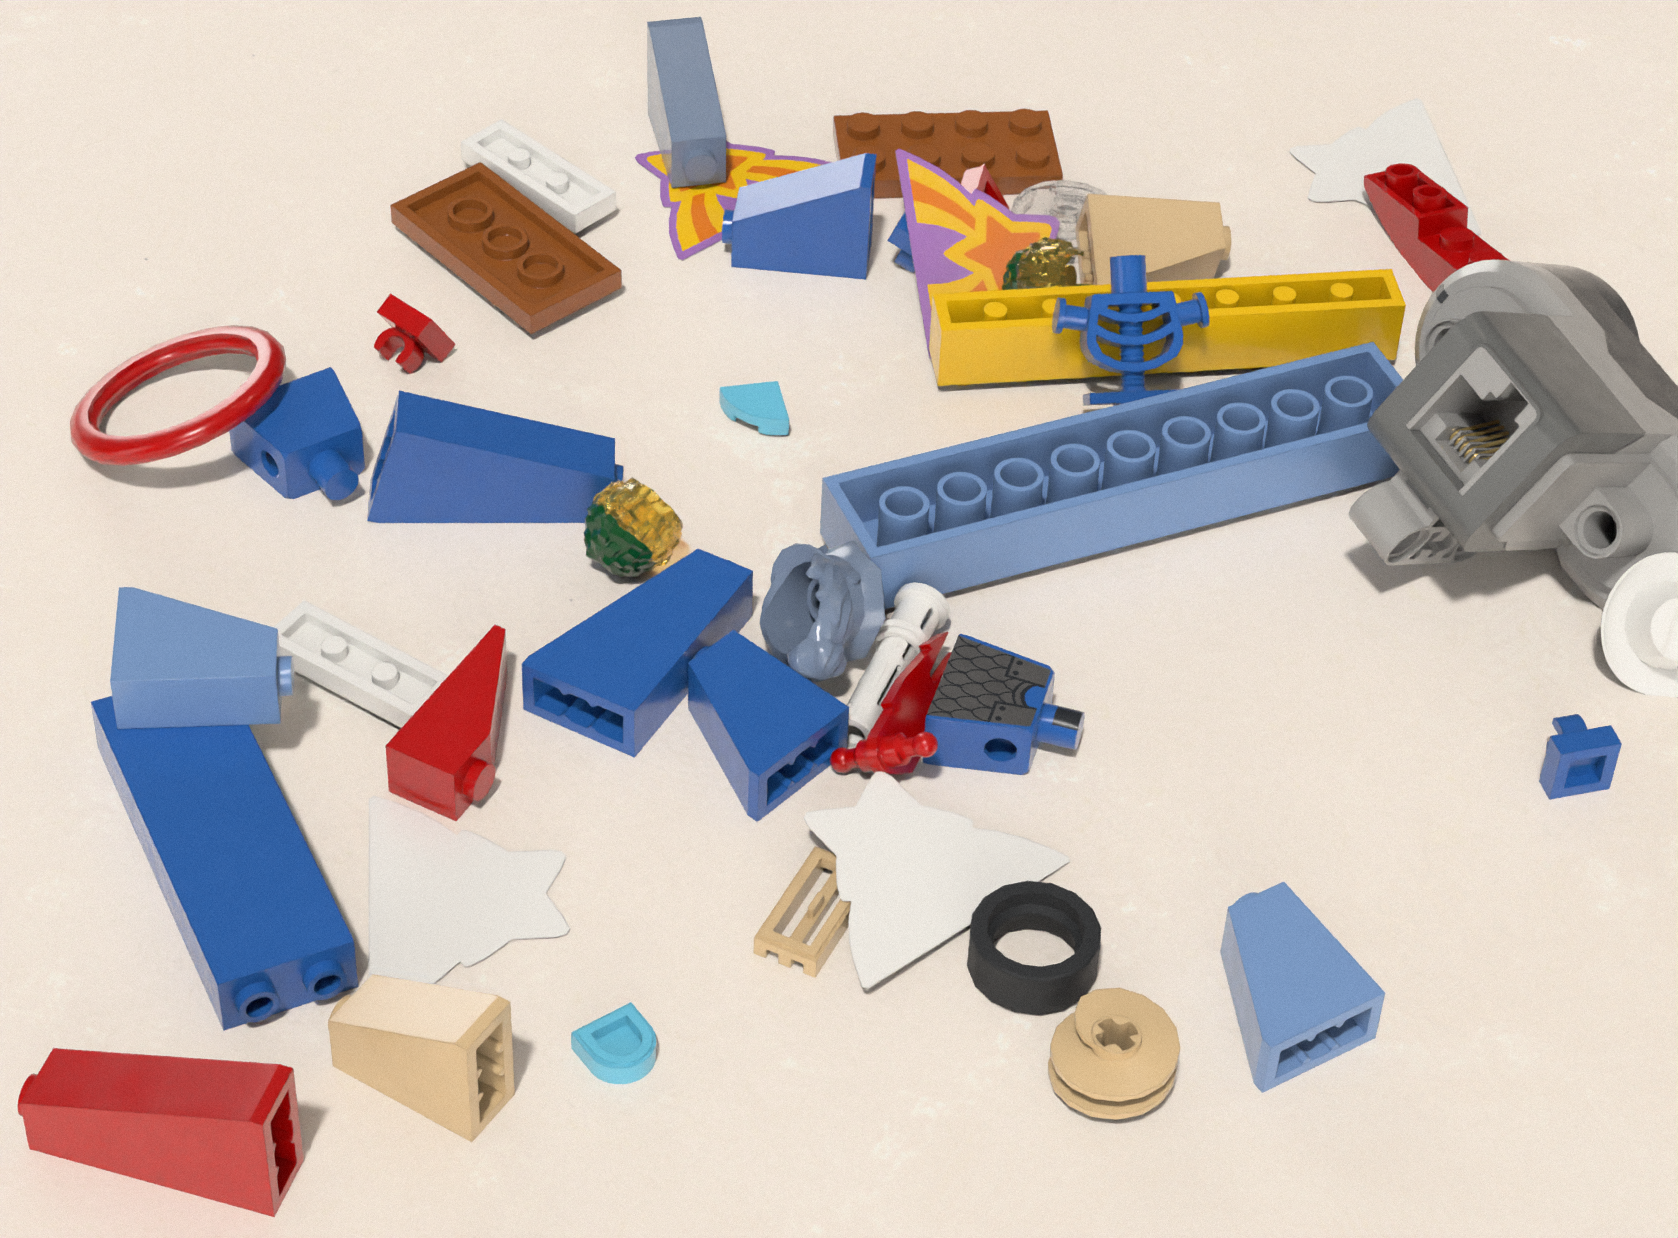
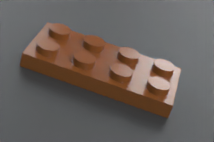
(1011, 144)
(506, 247)

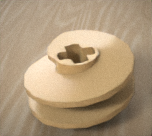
(1114, 1055)

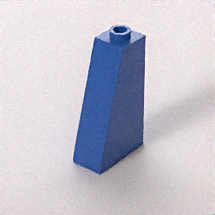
(484, 467)
(629, 662)

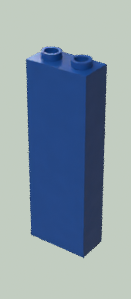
(230, 866)

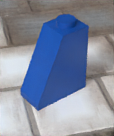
(806, 221)
(762, 721)

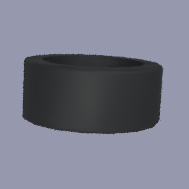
(1032, 987)

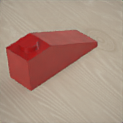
(451, 742)

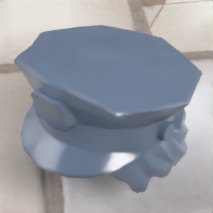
(822, 608)

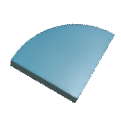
(757, 405)

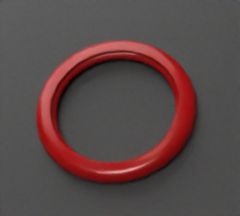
(193, 432)

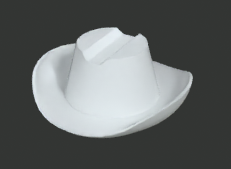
(1642, 626)

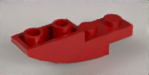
(1425, 223)

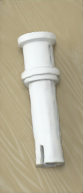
(895, 649)

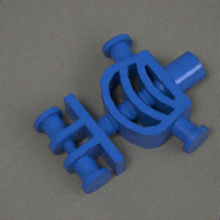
(1129, 295)

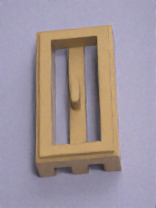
(795, 947)

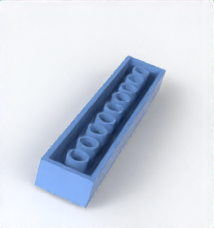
(1116, 474)

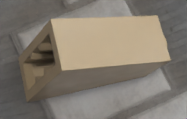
(1175, 235)
(428, 1049)

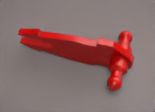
(899, 732)

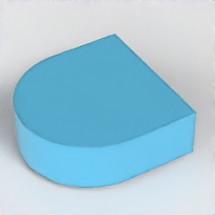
(617, 1046)

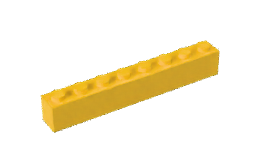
(1250, 326)

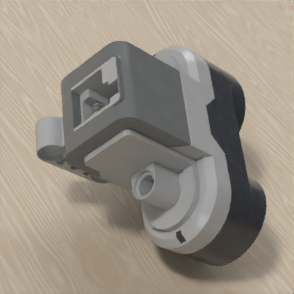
(1528, 429)

